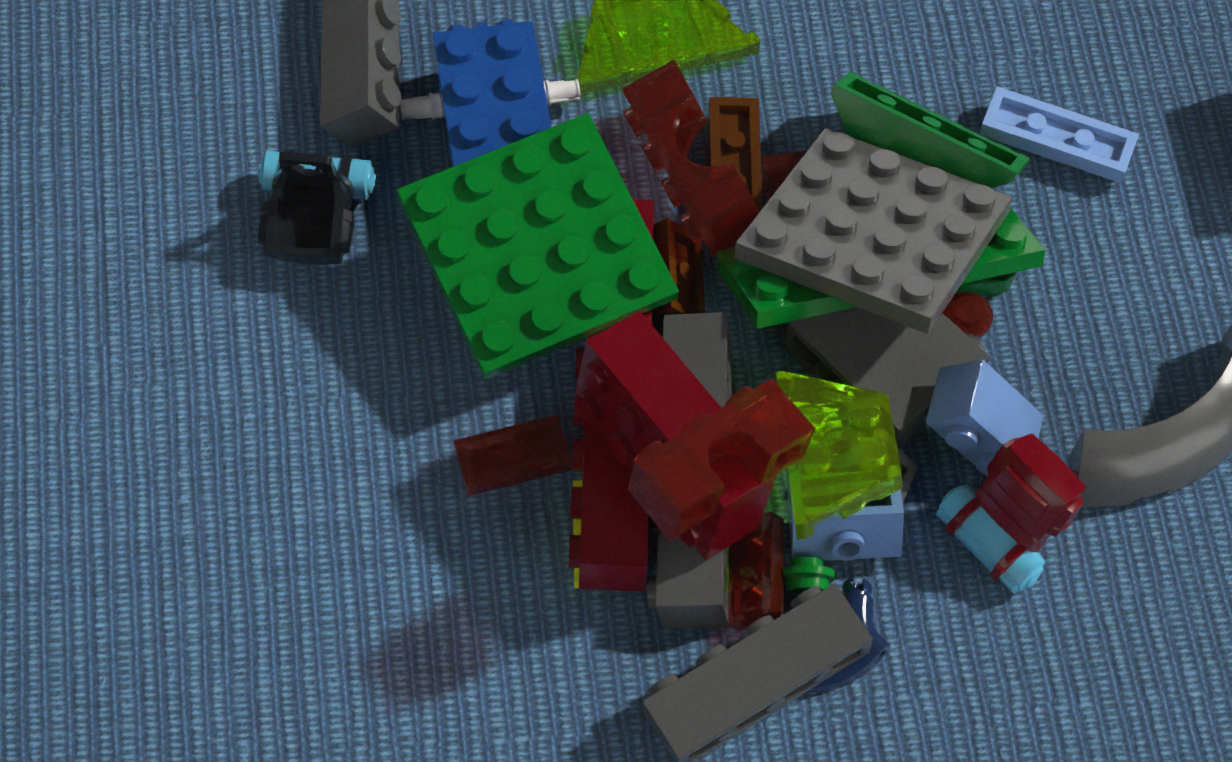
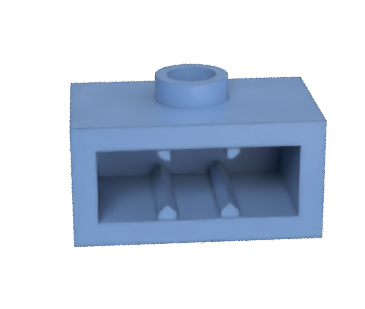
(979, 411)
(865, 534)

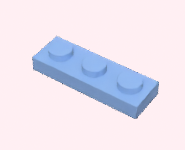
(1058, 134)

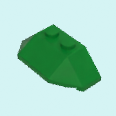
(922, 135)

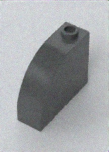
(882, 357)

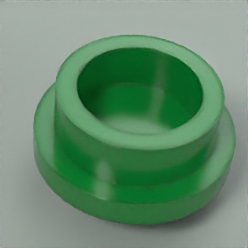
(806, 573)

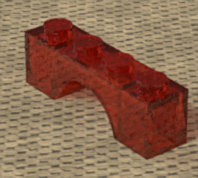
(713, 195)

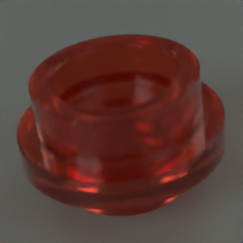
(970, 313)

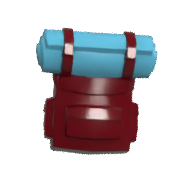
(1014, 510)

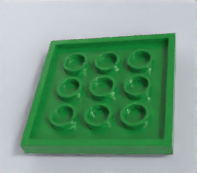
(536, 245)

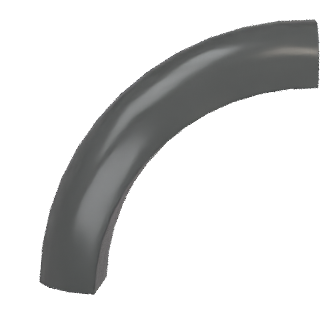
(1162, 455)

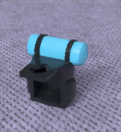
(310, 205)

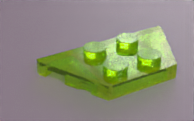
(642, 35)
(850, 452)

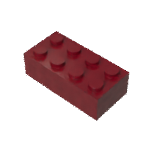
(645, 394)

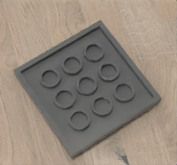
(874, 229)

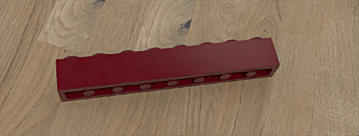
(613, 524)

